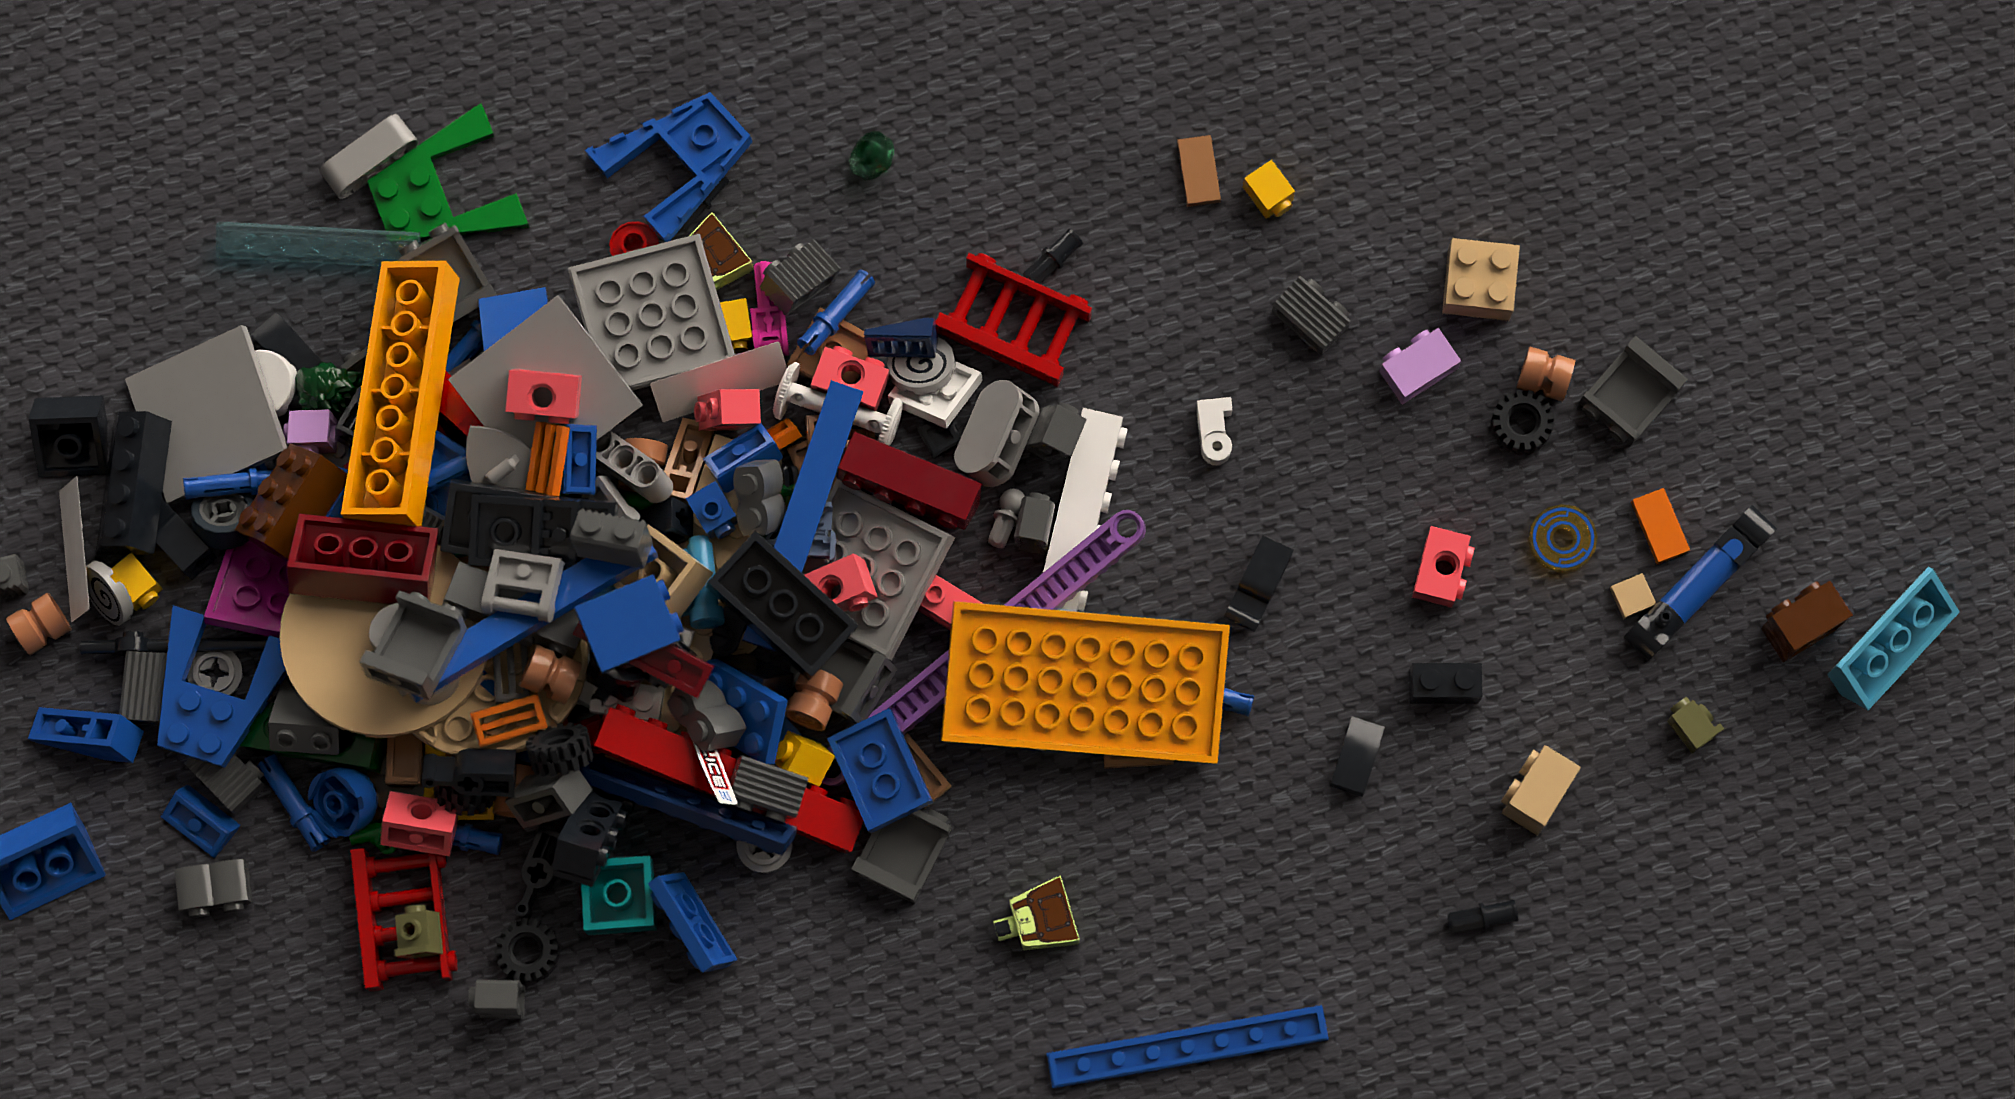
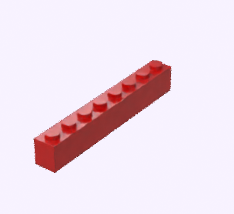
(675, 759)

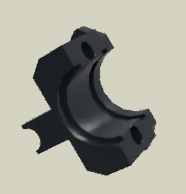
(619, 683)

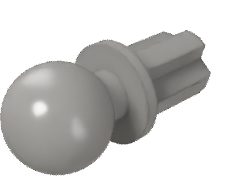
(1005, 518)

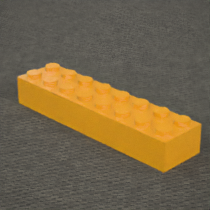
(401, 392)

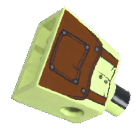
(723, 253)
(1040, 918)

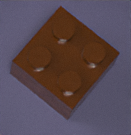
(1806, 621)

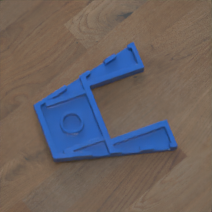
(700, 136)
(205, 721)

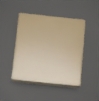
(1633, 596)

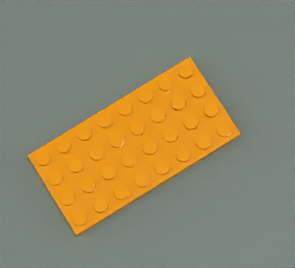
(1085, 682)

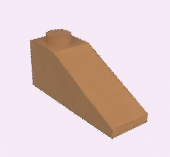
(686, 458)

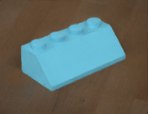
(1894, 641)

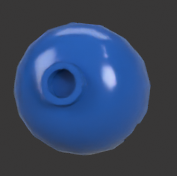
(343, 801)

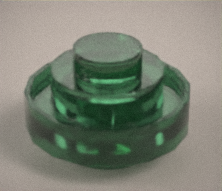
(872, 155)

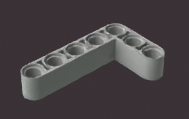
(633, 468)

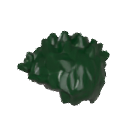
(326, 387)

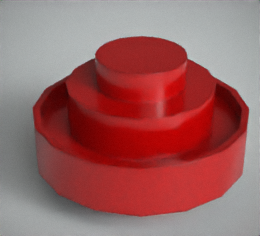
(632, 237)

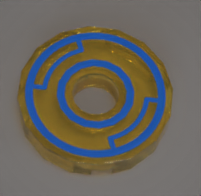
(1562, 558)

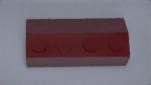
(909, 481)
(361, 559)

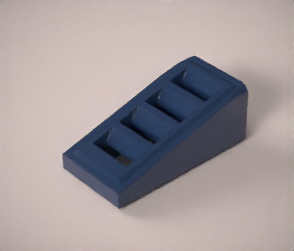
(903, 339)

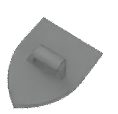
(497, 458)

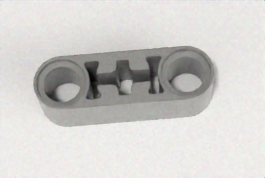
(368, 156)

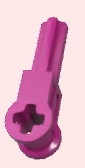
(767, 320)

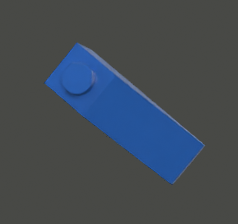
(87, 733)

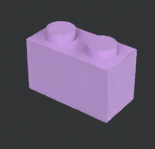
(1419, 365)

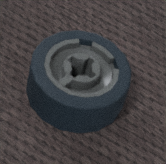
(217, 517)

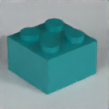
(620, 898)

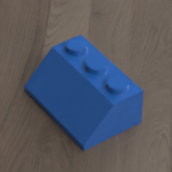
(45, 861)

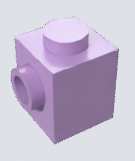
(312, 430)

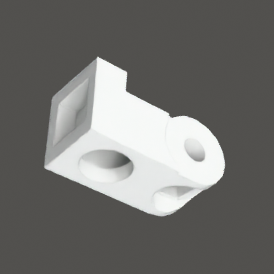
(1213, 439)

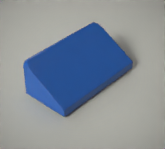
(750, 446)
(580, 460)
(200, 820)

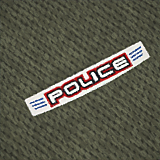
(716, 775)

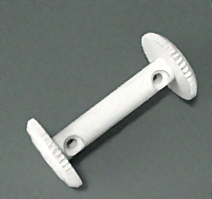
(812, 399)

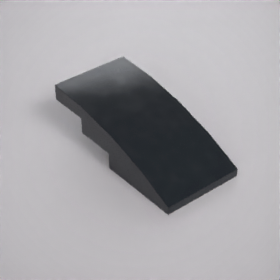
(527, 526)

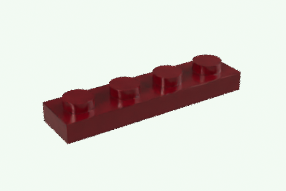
(671, 666)

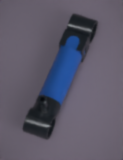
(1700, 582)

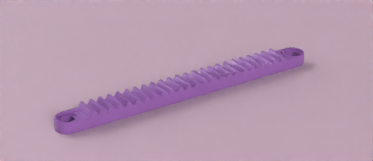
(1048, 591)

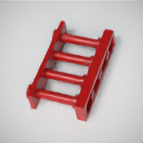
(1016, 352)
(374, 935)

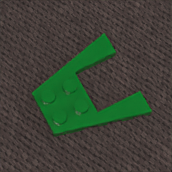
(412, 195)

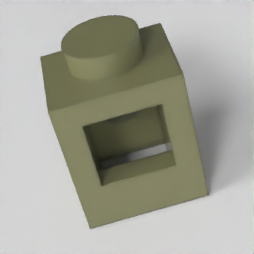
(1693, 724)
(418, 933)

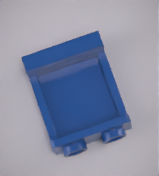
(629, 623)

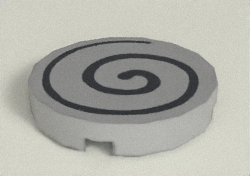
(923, 374)
(107, 596)

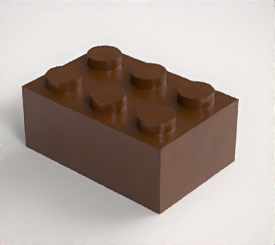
(297, 485)

